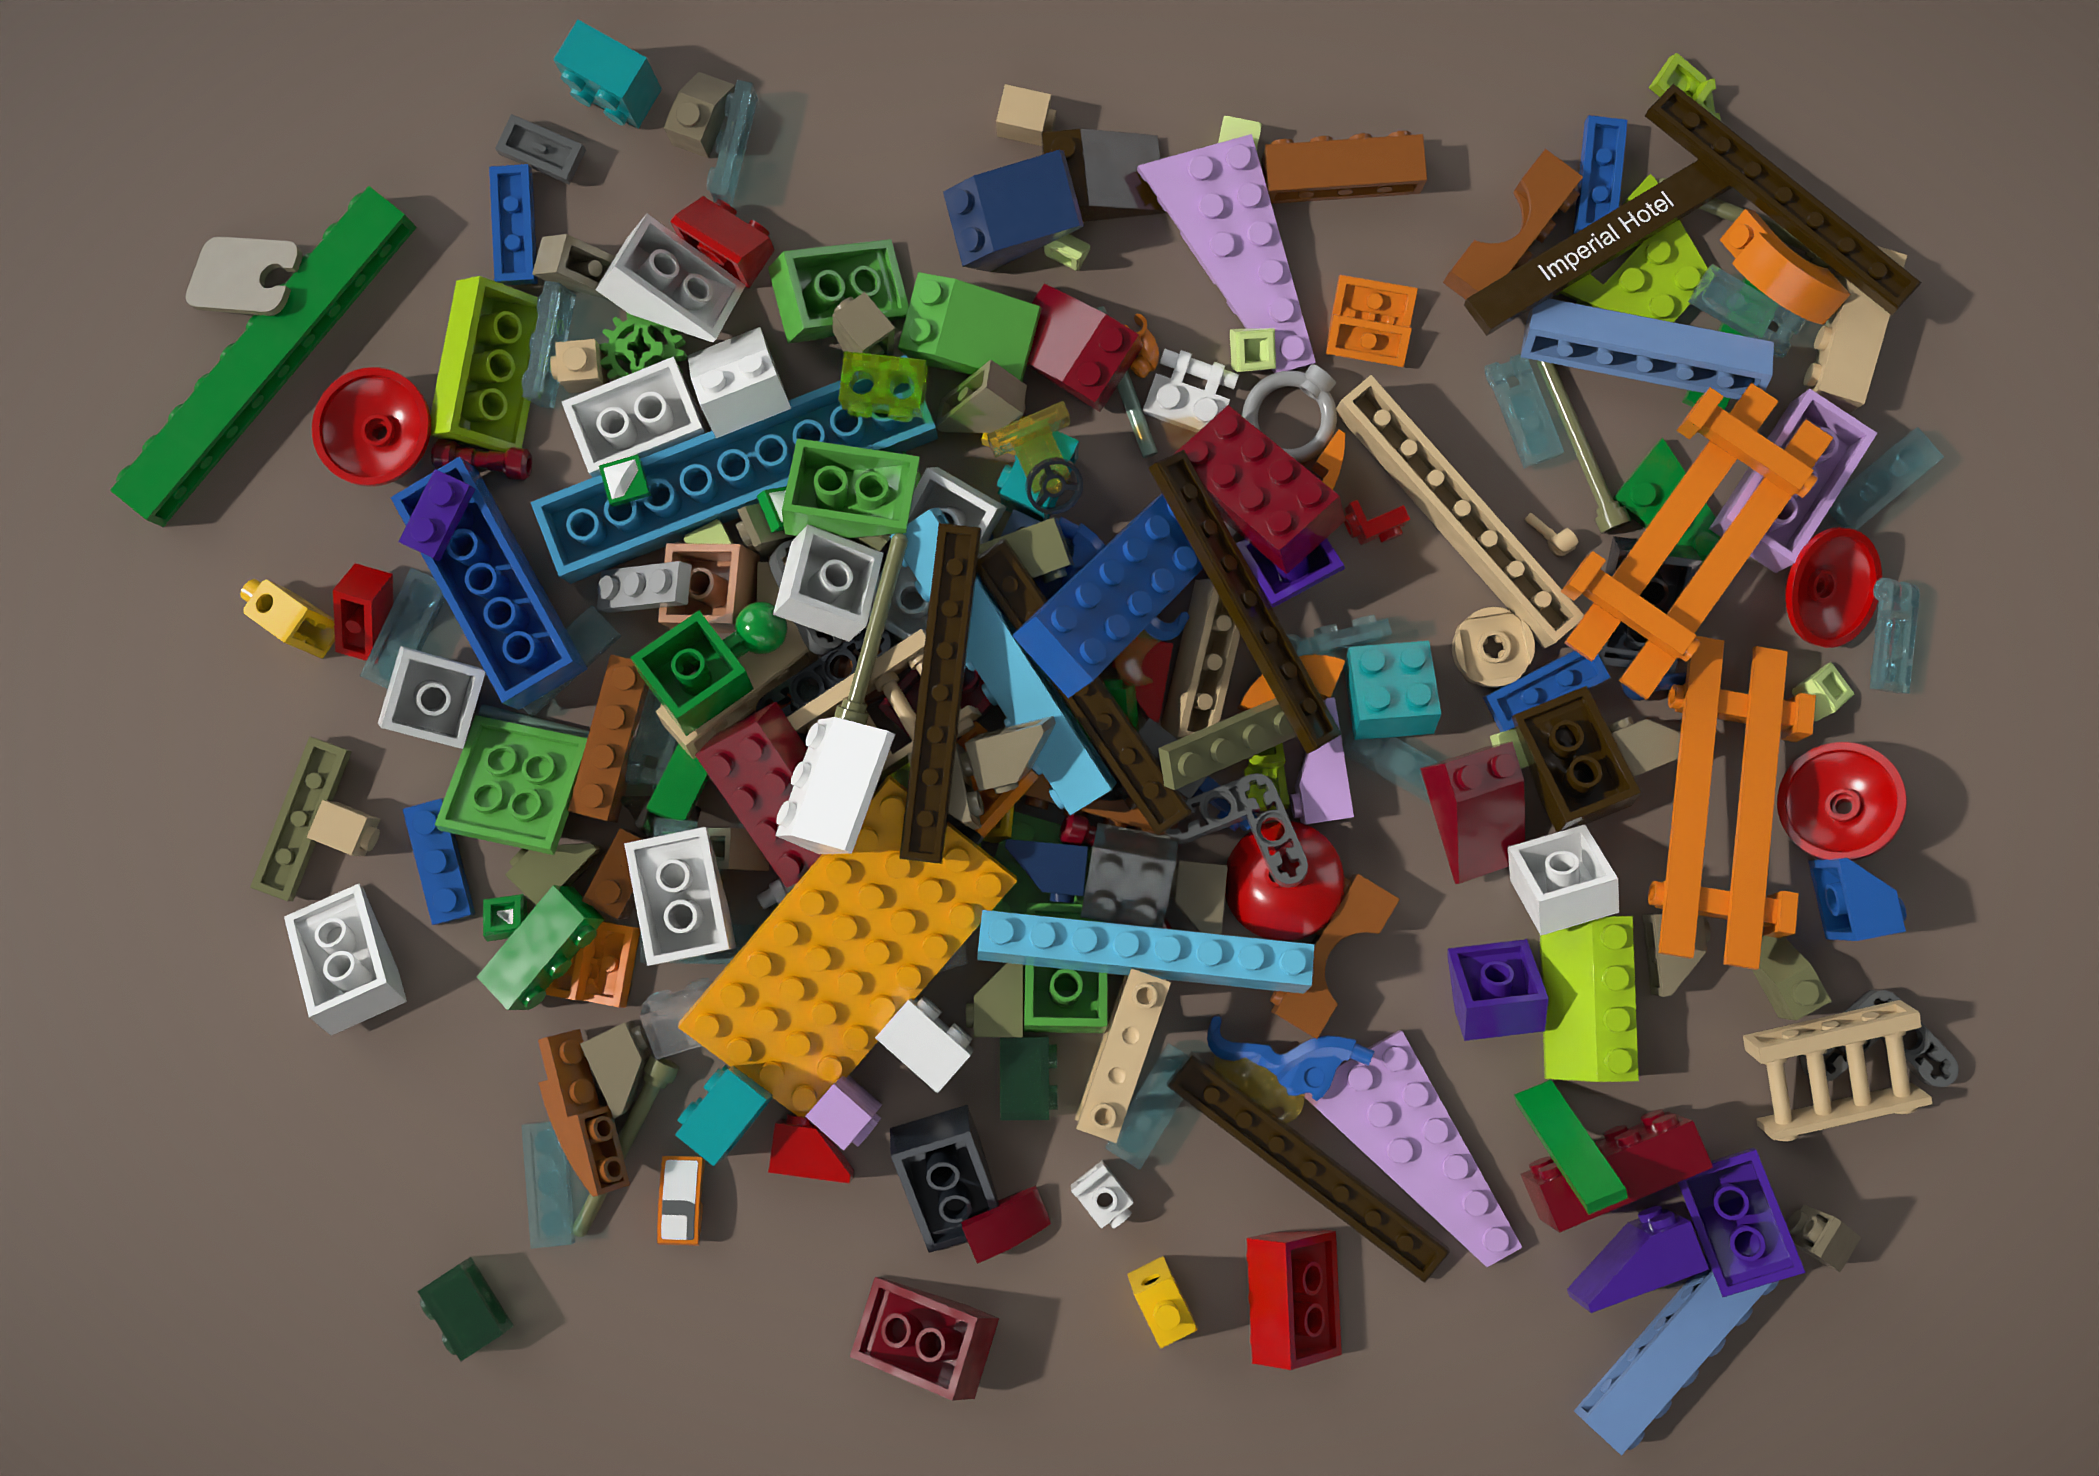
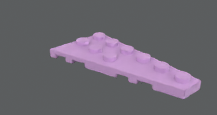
(1231, 228)
(1409, 1134)

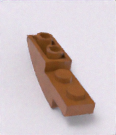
(579, 1123)

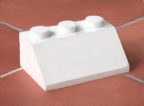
(634, 415)
(833, 785)

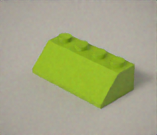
(484, 365)
(1590, 1002)

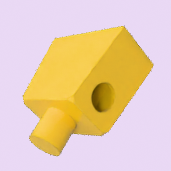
(282, 615)
(1162, 1302)

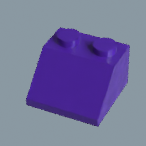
(1278, 585)
(1497, 990)

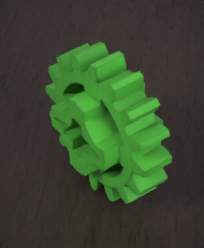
(634, 343)

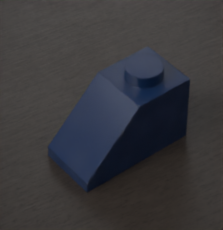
(1052, 867)

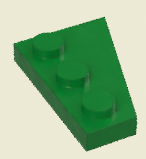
(1650, 488)

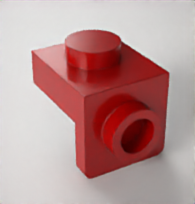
(1383, 527)

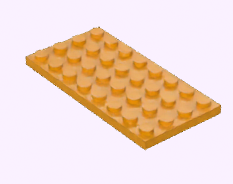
(844, 956)

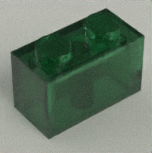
(1025, 1078)
(464, 1309)

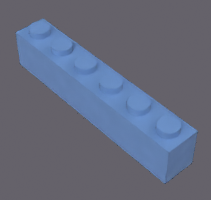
(1646, 349)
(1665, 1359)

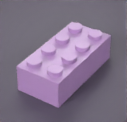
(1834, 467)

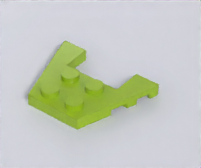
(1652, 280)

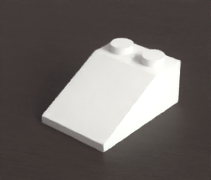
(670, 282)
(737, 382)
(679, 896)
(343, 961)

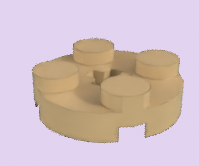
(1507, 629)

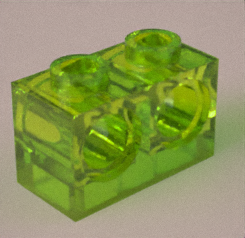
(886, 374)

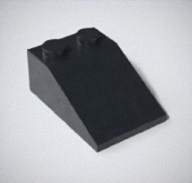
(1661, 592)
(943, 1174)

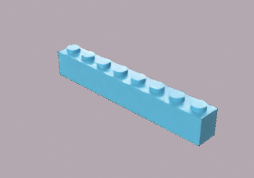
(1016, 680)
(1150, 950)

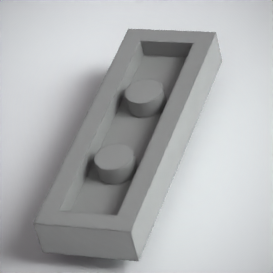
(644, 587)

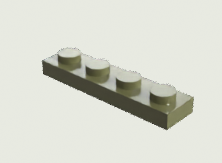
(1224, 744)
(288, 845)

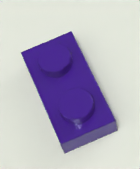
(437, 515)

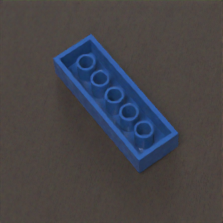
(498, 597)
(1111, 599)

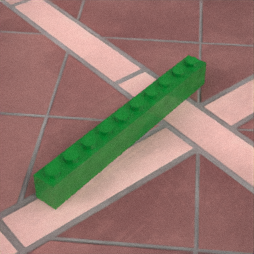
(263, 358)

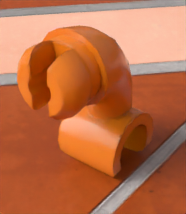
(1149, 354)

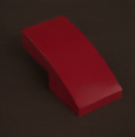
(1007, 1225)

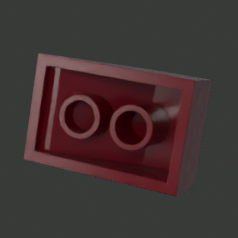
(1081, 347)
(1478, 808)
(925, 1339)

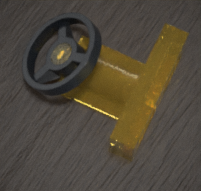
(1040, 456)

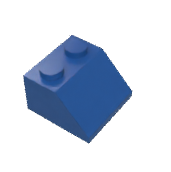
(1854, 901)

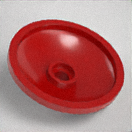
(354, 413)
(1832, 587)
(1836, 775)
(1277, 910)

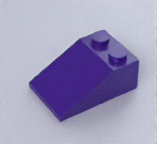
(1740, 1224)
(1639, 1259)

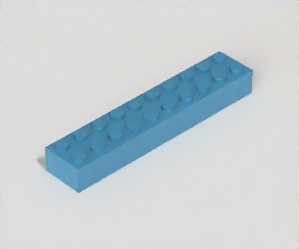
(709, 480)

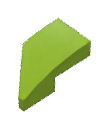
(1688, 79)
(1271, 764)

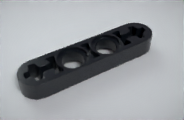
(822, 672)

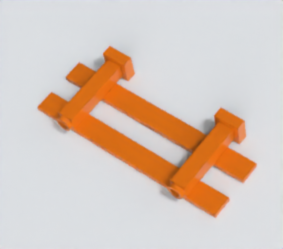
(1619, 598)
(1765, 717)

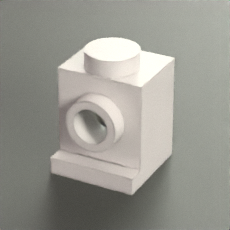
(1098, 1181)

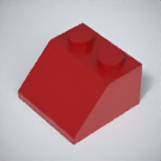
(724, 238)

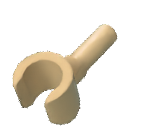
(1559, 543)

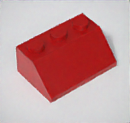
(1293, 1298)

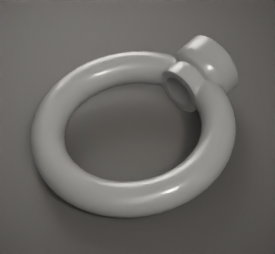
(1315, 384)

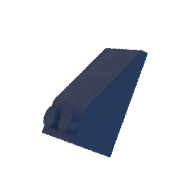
(1012, 210)

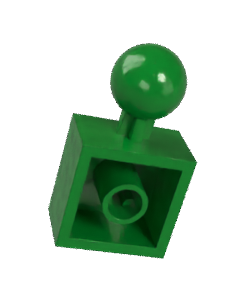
(718, 674)

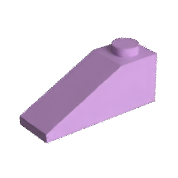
(1323, 782)

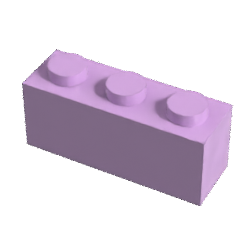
(846, 1113)

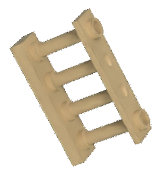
(883, 678)
(1813, 1039)
(1121, 1055)

